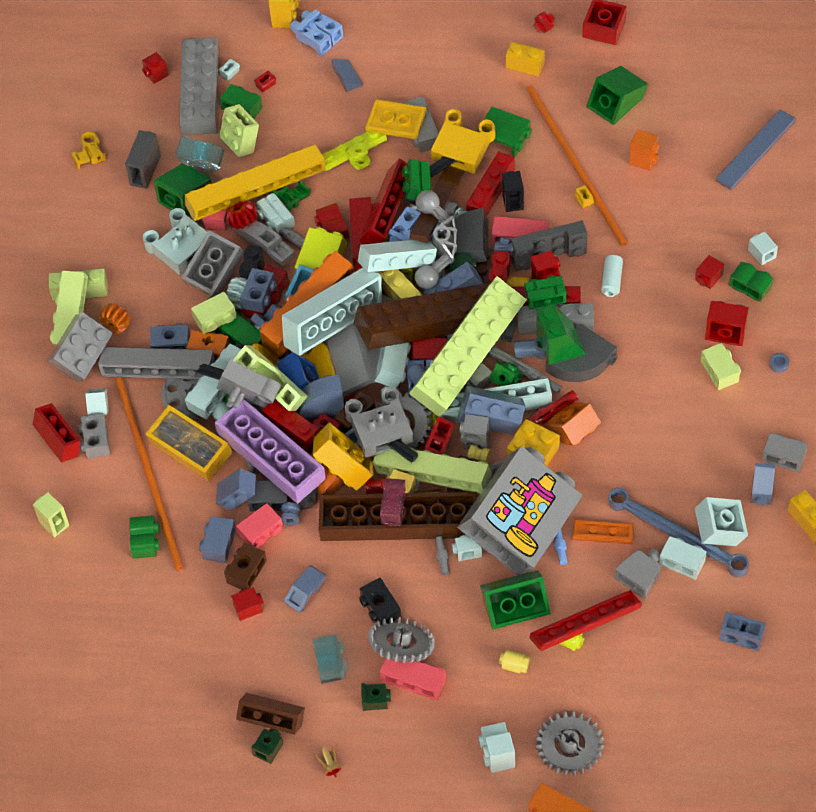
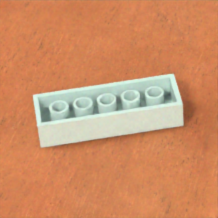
(329, 311)

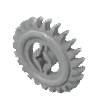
(420, 418)
(423, 642)
(569, 727)

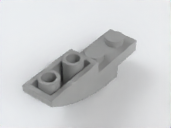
(271, 243)

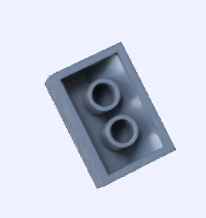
(503, 410)

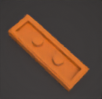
(603, 531)

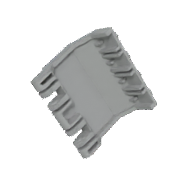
(352, 359)

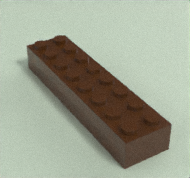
(415, 316)
(423, 517)

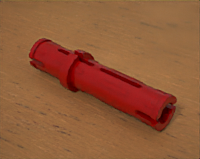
(553, 408)

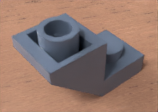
(304, 587)

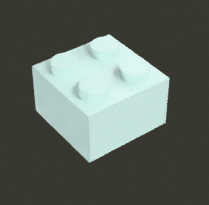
(721, 521)

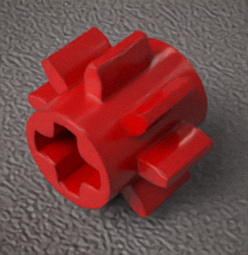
(544, 22)

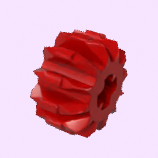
(241, 214)

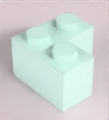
(497, 747)

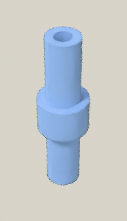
(560, 547)

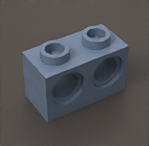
(254, 289)
(742, 631)

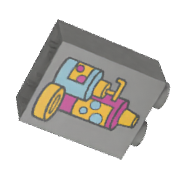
(521, 510)

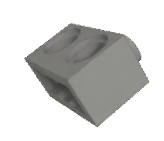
(475, 431)
(96, 435)

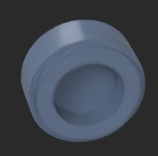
(779, 362)

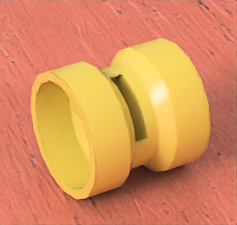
(479, 454)

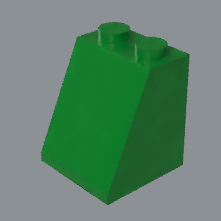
(616, 94)
(176, 183)
(557, 335)

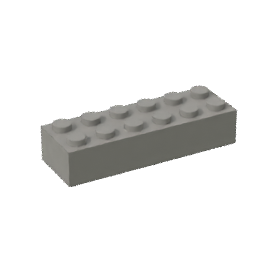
(199, 86)

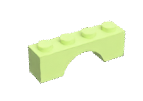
(289, 394)

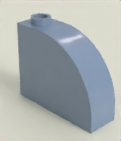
(323, 397)

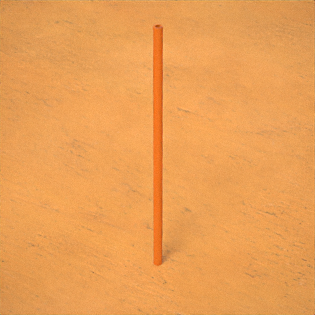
(577, 166)
(149, 474)

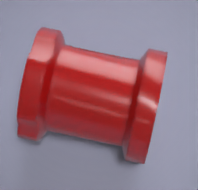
(375, 486)

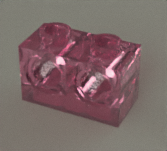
(393, 501)

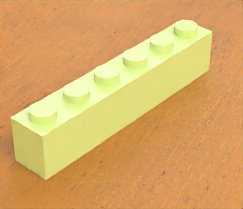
(437, 469)

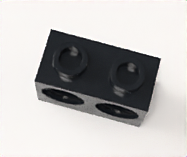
(512, 191)

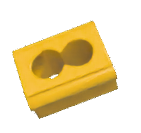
(579, 196)

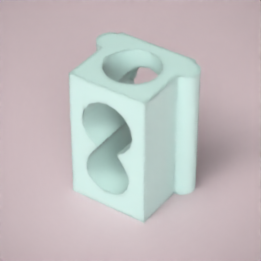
(228, 70)

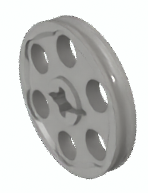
(179, 395)

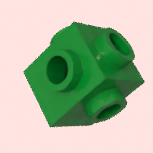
(506, 374)

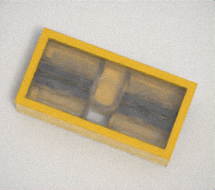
(189, 443)

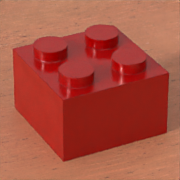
(604, 21)
(726, 323)

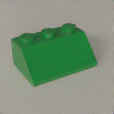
(515, 599)

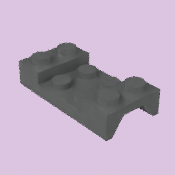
(560, 239)

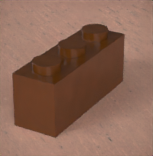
(270, 713)

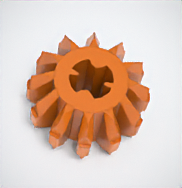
(114, 318)

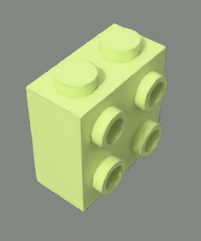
(239, 130)

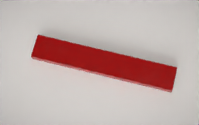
(585, 620)

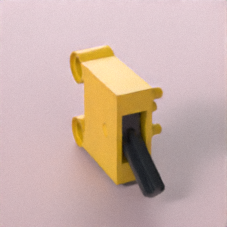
(460, 146)

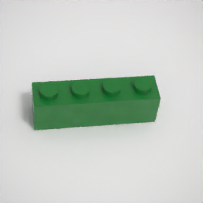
(240, 331)

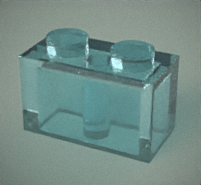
(329, 658)

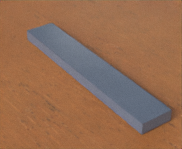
(755, 149)

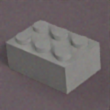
(212, 264)
(79, 347)

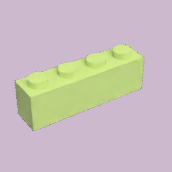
(68, 301)

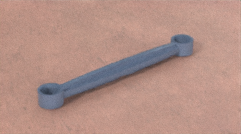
(677, 531)

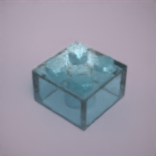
(198, 152)

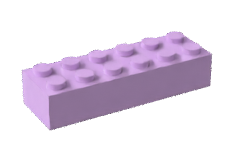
(270, 451)

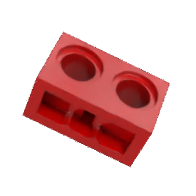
(545, 265)

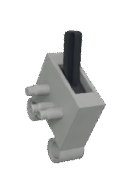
(242, 384)
(382, 427)

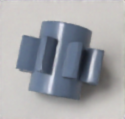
(504, 245)

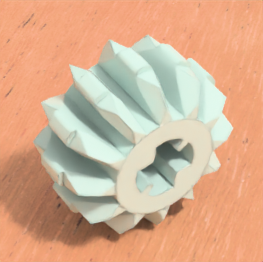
(235, 290)

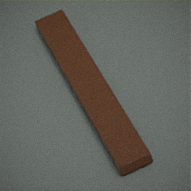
(444, 189)

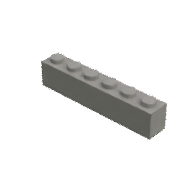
(153, 362)

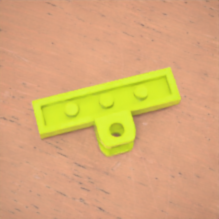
(354, 151)

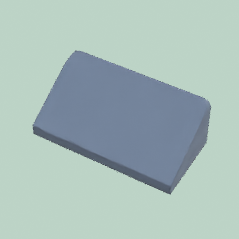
(346, 74)

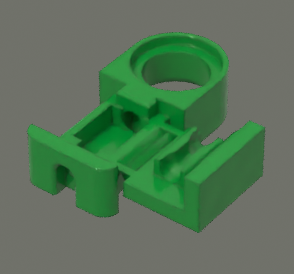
(290, 197)

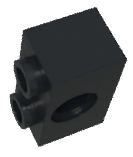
(378, 592)

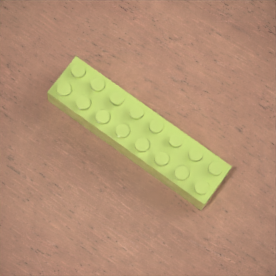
(467, 346)

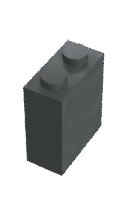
(143, 159)

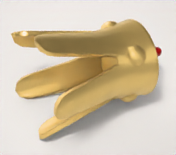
(330, 766)

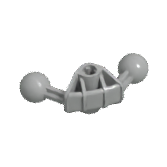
(443, 239)

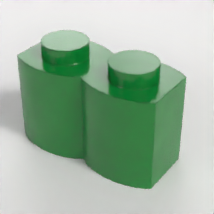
(751, 281)
(143, 536)

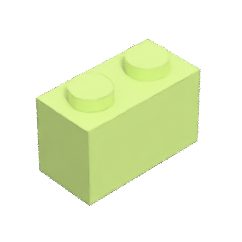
(214, 313)
(720, 366)
(51, 514)

